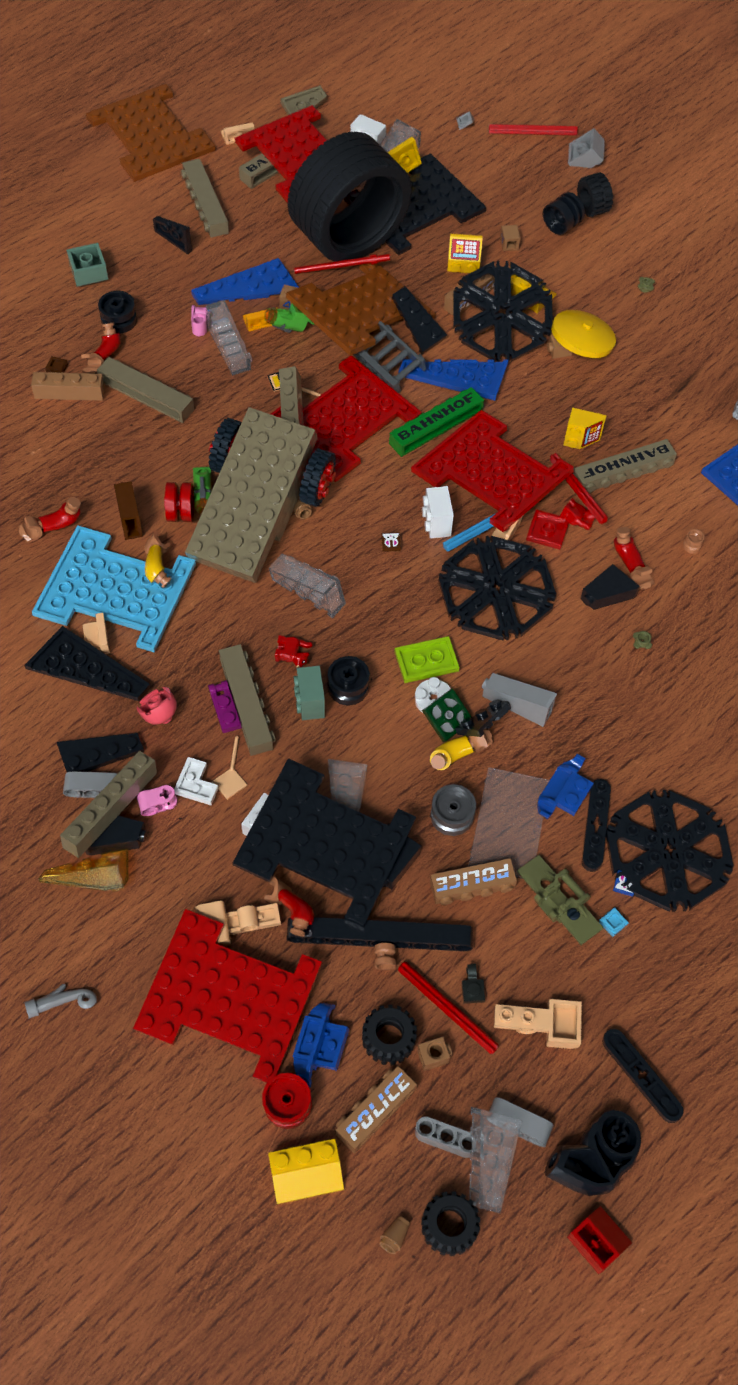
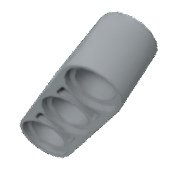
(86, 783)
(533, 1127)
(434, 1138)

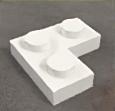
(190, 783)

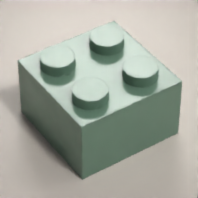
(87, 264)
(309, 693)

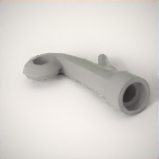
(58, 998)

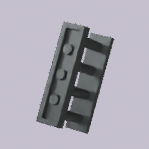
(382, 372)

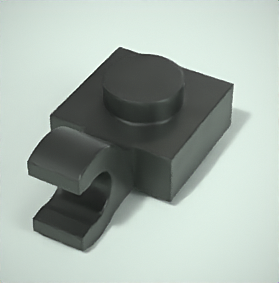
(472, 988)

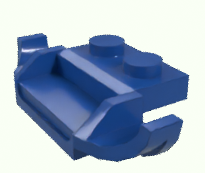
(565, 789)
(319, 1043)

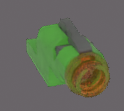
(287, 319)
(202, 487)

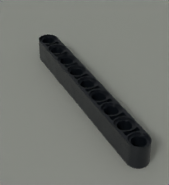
(401, 934)

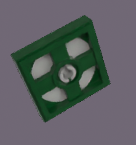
(446, 714)

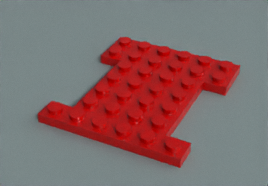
(286, 143)
(353, 413)
(491, 469)
(226, 995)

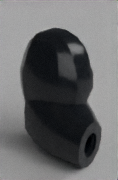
(600, 1159)

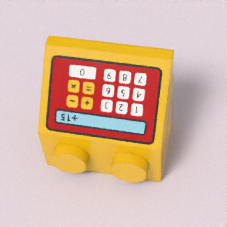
(464, 253)
(583, 428)

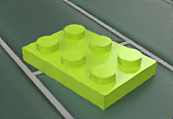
(426, 659)

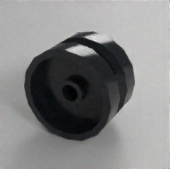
(118, 308)
(348, 680)

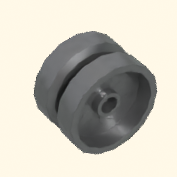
(453, 810)

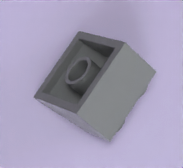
(587, 150)

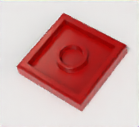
(547, 529)

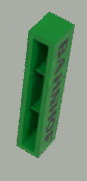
(435, 421)

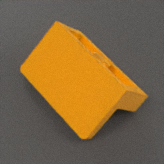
(255, 320)

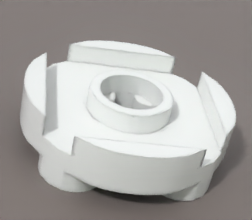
(426, 689)

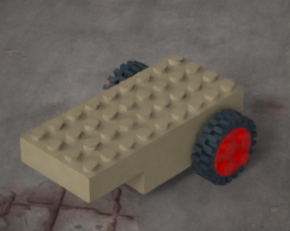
(261, 475)

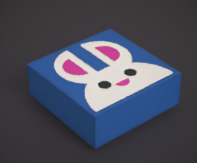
(619, 888)

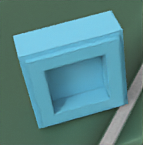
(613, 922)

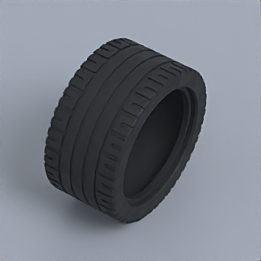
(329, 177)

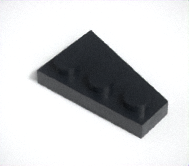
(174, 232)

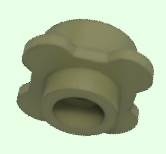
(646, 284)
(642, 635)

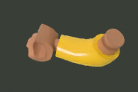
(153, 565)
(458, 748)

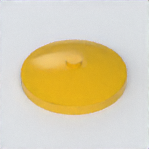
(583, 333)

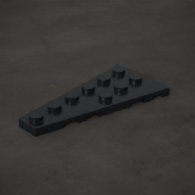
(79, 662)

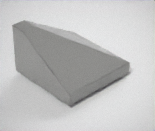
(465, 120)

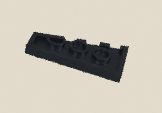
(422, 326)
(96, 752)

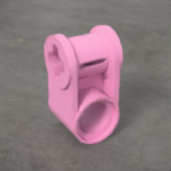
(199, 320)
(154, 800)

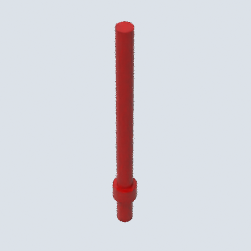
(373, 259)

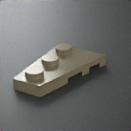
(301, 100)

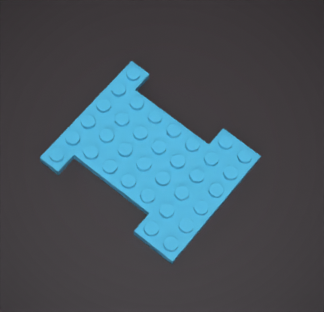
(113, 584)

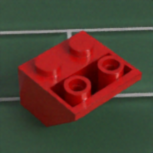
(599, 1240)

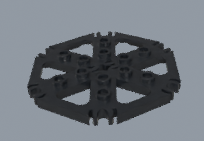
(502, 299)
(506, 579)
(657, 857)

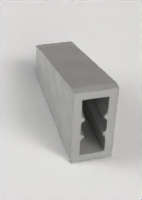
(524, 699)

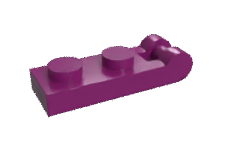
(224, 707)

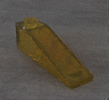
(99, 874)

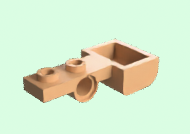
(240, 921)
(559, 1021)

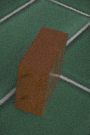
(128, 510)

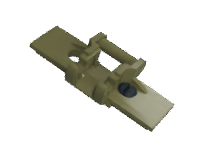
(555, 904)

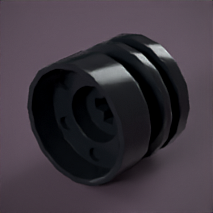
(563, 213)

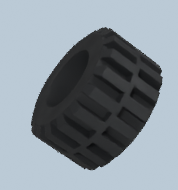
(595, 194)
(395, 1018)
(459, 1205)

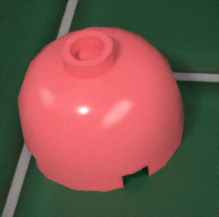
(158, 706)

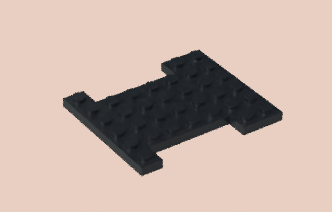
(433, 198)
(323, 840)

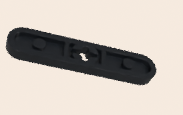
(595, 842)
(657, 1092)

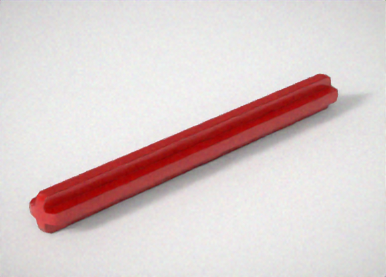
(532, 129)
(583, 494)
(448, 1008)

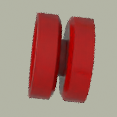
(178, 501)
(293, 1089)

